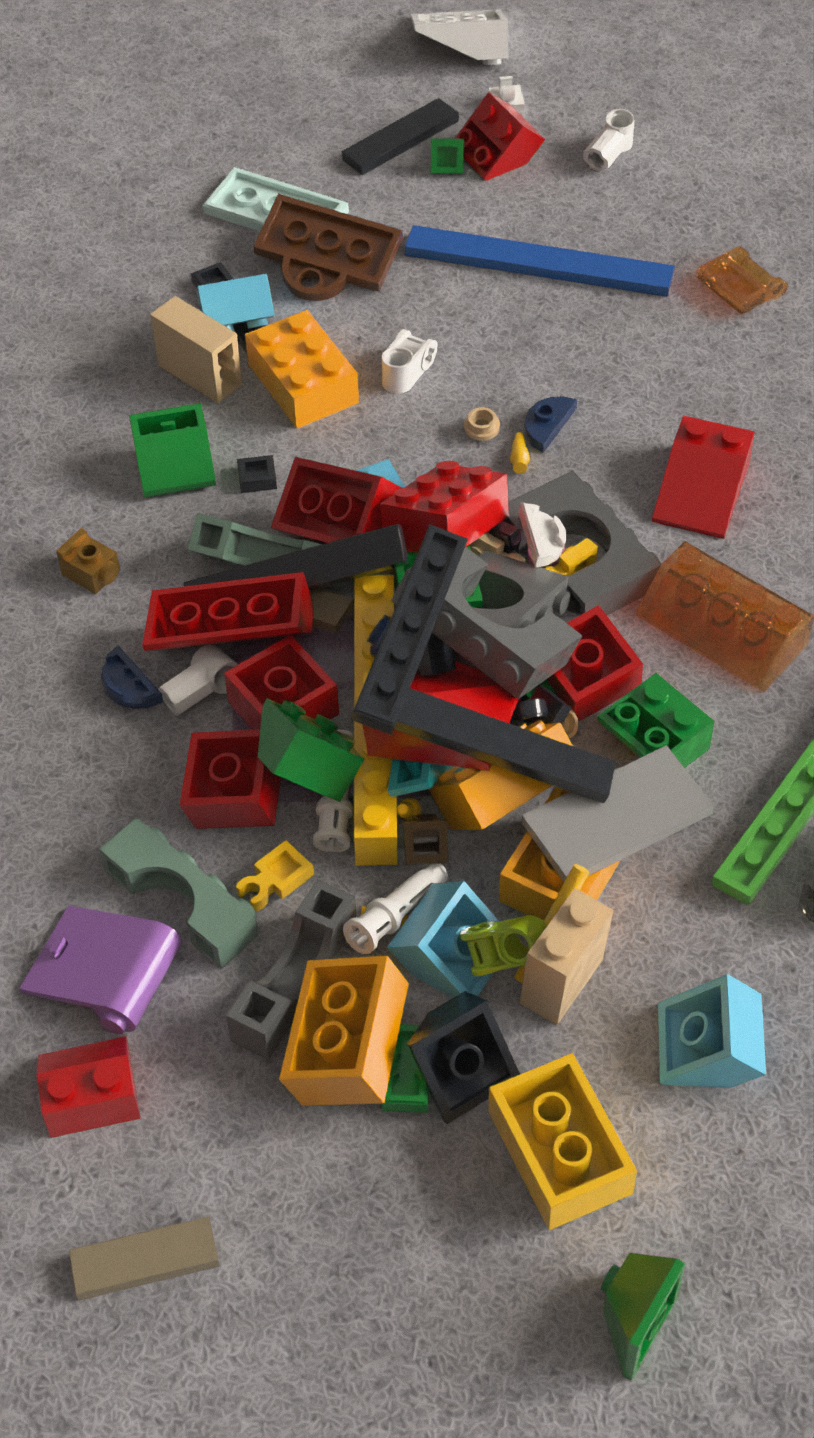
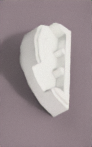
(543, 534)

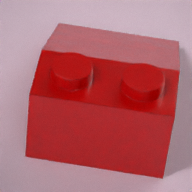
(703, 476)

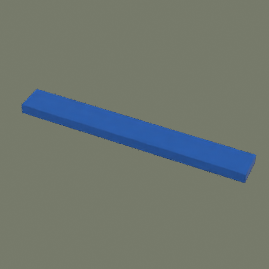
(540, 260)

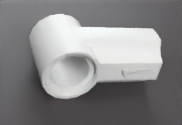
(611, 140)
(198, 680)

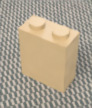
(196, 349)
(565, 956)

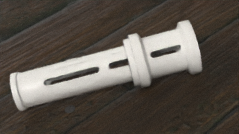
(333, 820)
(385, 914)

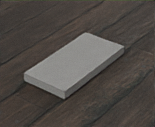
(644, 806)

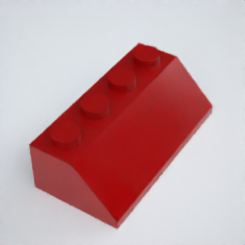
(228, 612)

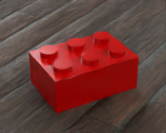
(449, 498)
(330, 502)

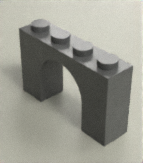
(627, 565)
(519, 593)
(509, 656)

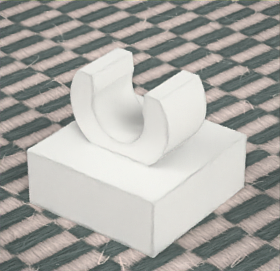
(509, 93)

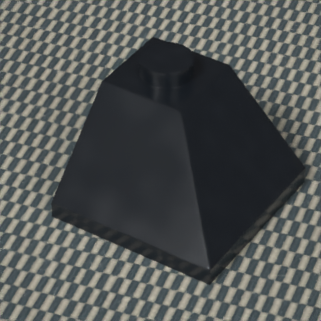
(461, 1054)

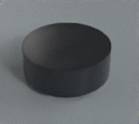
(529, 712)

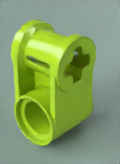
(497, 944)

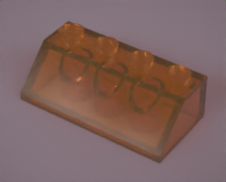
(726, 616)

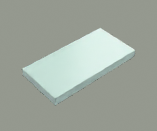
(248, 198)

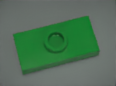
(406, 1085)

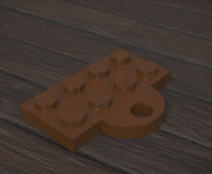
(326, 247)

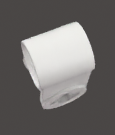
(406, 361)

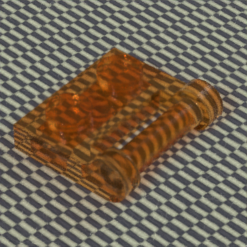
(740, 280)

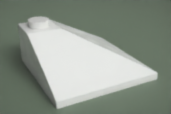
(474, 33)

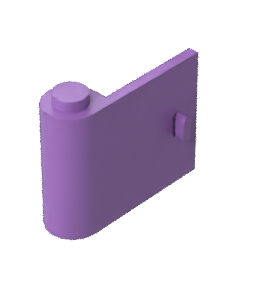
(104, 964)

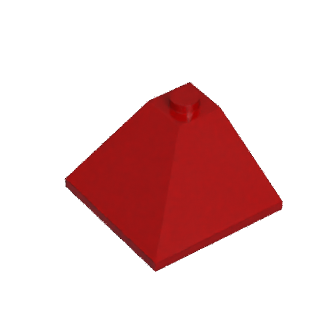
(466, 691)

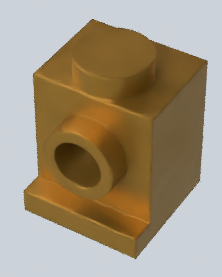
(88, 562)

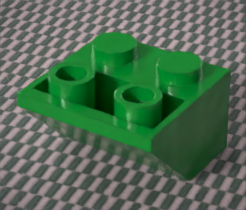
(172, 450)
(657, 717)
(307, 749)

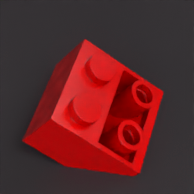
(498, 138)

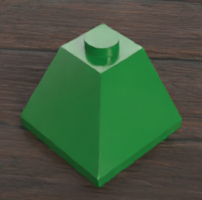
(638, 1303)

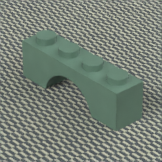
(240, 543)
(145, 861)

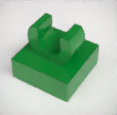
(447, 155)

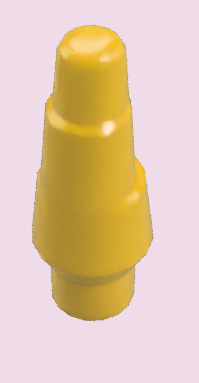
(519, 454)
(408, 808)

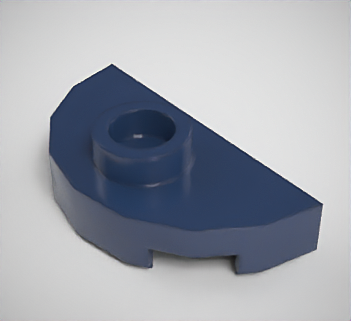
(547, 419)
(127, 683)

